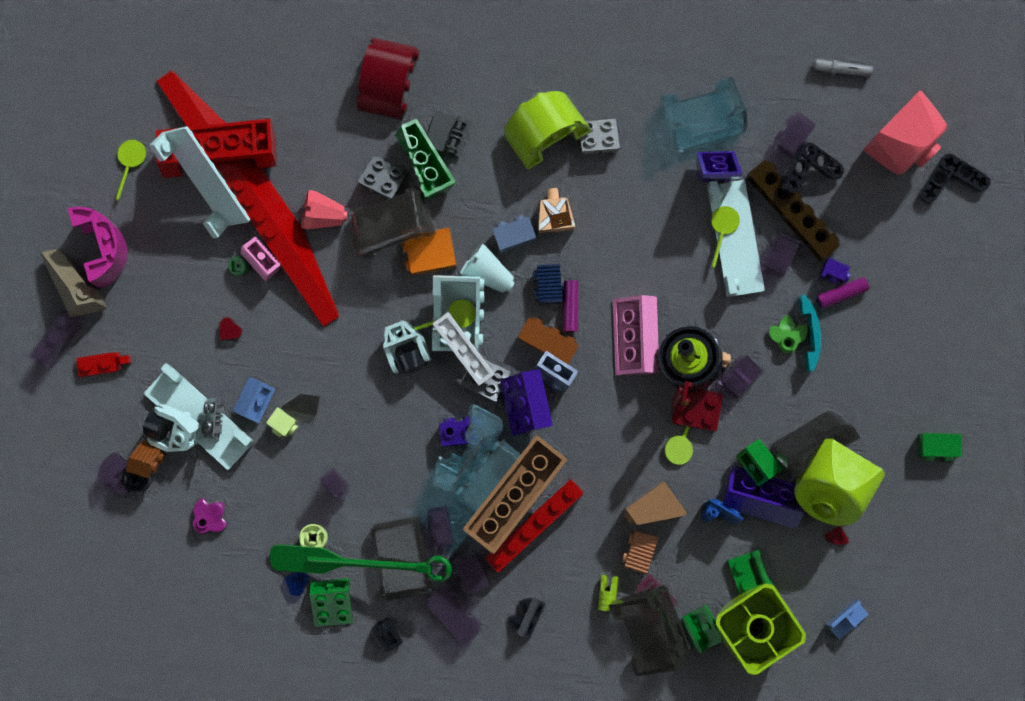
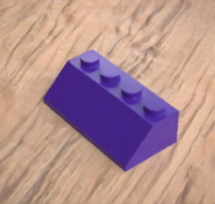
(771, 501)

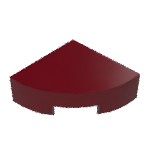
(836, 536)

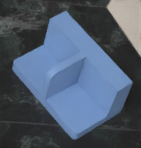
(847, 619)

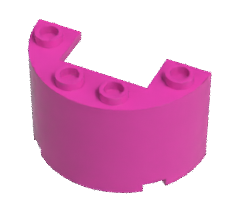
(110, 241)

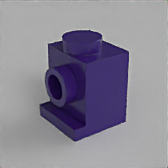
(835, 271)

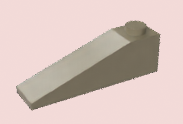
(74, 288)

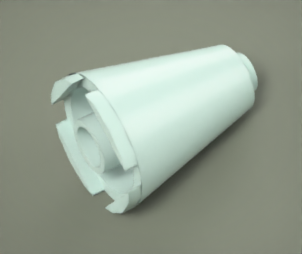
(489, 268)

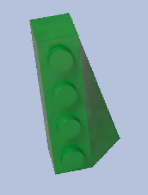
(429, 167)

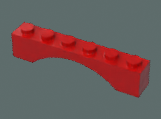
(535, 525)

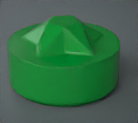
(238, 265)

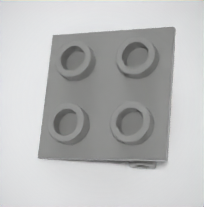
(601, 138)

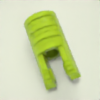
(605, 596)

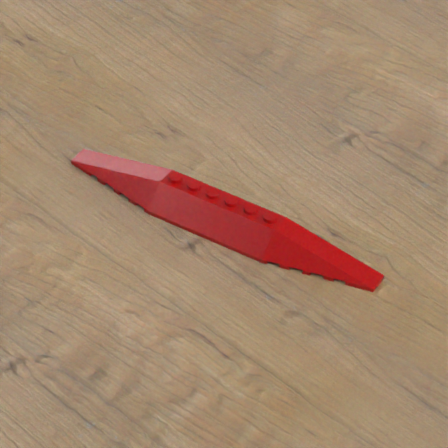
(262, 205)

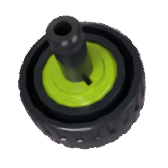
(690, 356)

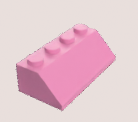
(636, 335)

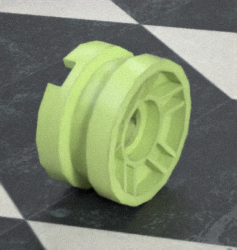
(307, 531)

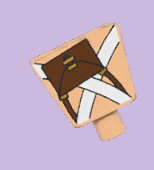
(555, 214)

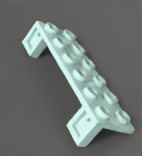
(205, 177)
(739, 249)
(178, 393)

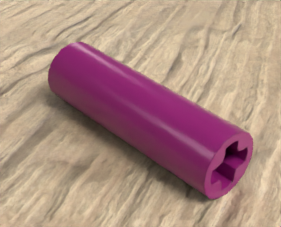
(843, 293)
(570, 306)

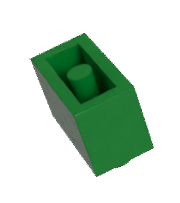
(939, 445)
(759, 462)

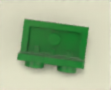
(701, 628)

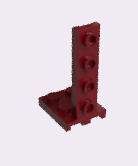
(696, 409)

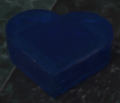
(297, 582)

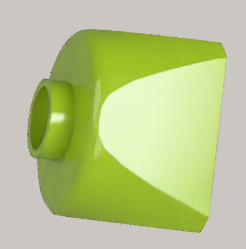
(837, 484)
(779, 634)

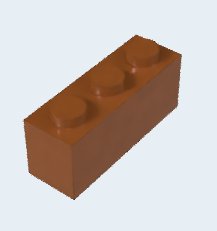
(548, 339)

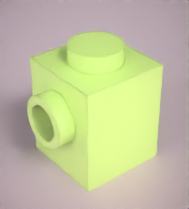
(282, 423)

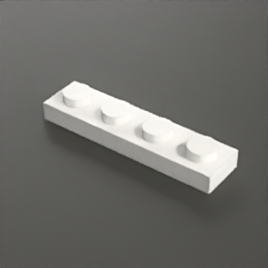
(463, 348)

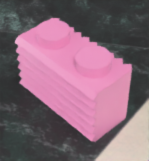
(260, 258)

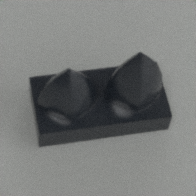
(526, 624)

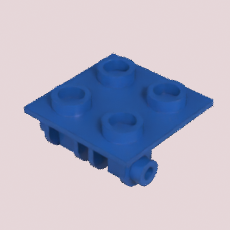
(715, 508)

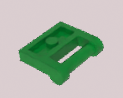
(743, 573)

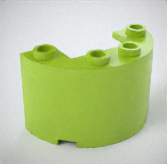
(541, 124)

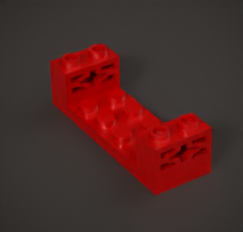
(229, 142)

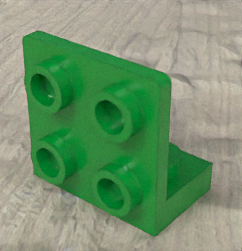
(331, 602)

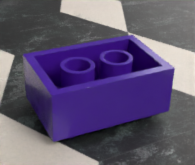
(526, 402)

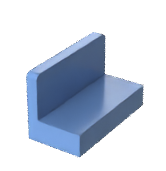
(254, 399)

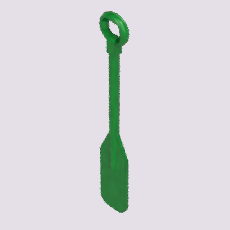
(320, 561)

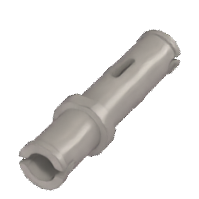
(842, 68)

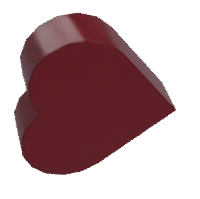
(229, 329)

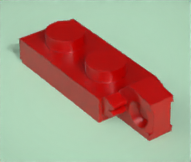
(101, 364)

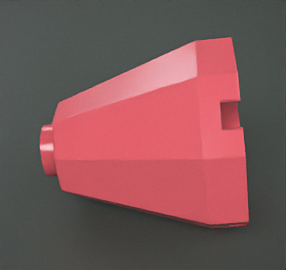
(321, 212)

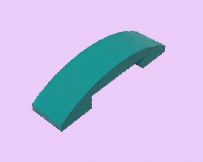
(807, 309)

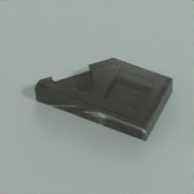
(303, 404)

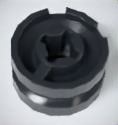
(131, 485)

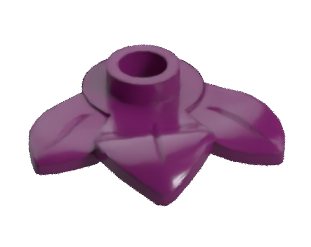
(210, 514)

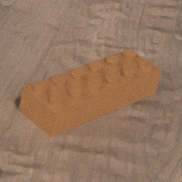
(515, 494)

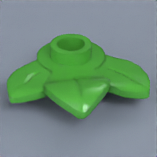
(788, 331)

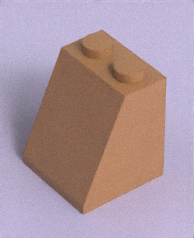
(654, 506)

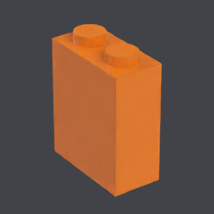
(430, 253)

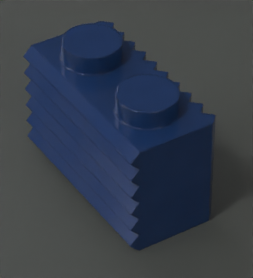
(549, 284)

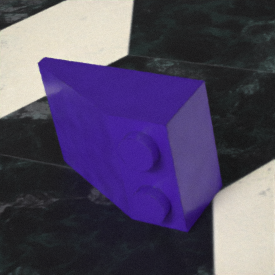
(717, 166)

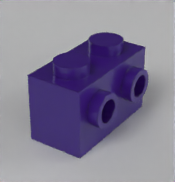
(453, 432)

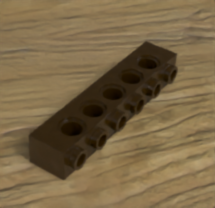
(794, 221)

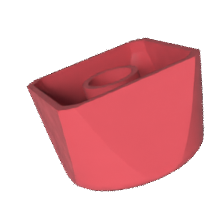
(909, 136)

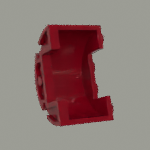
(386, 77)

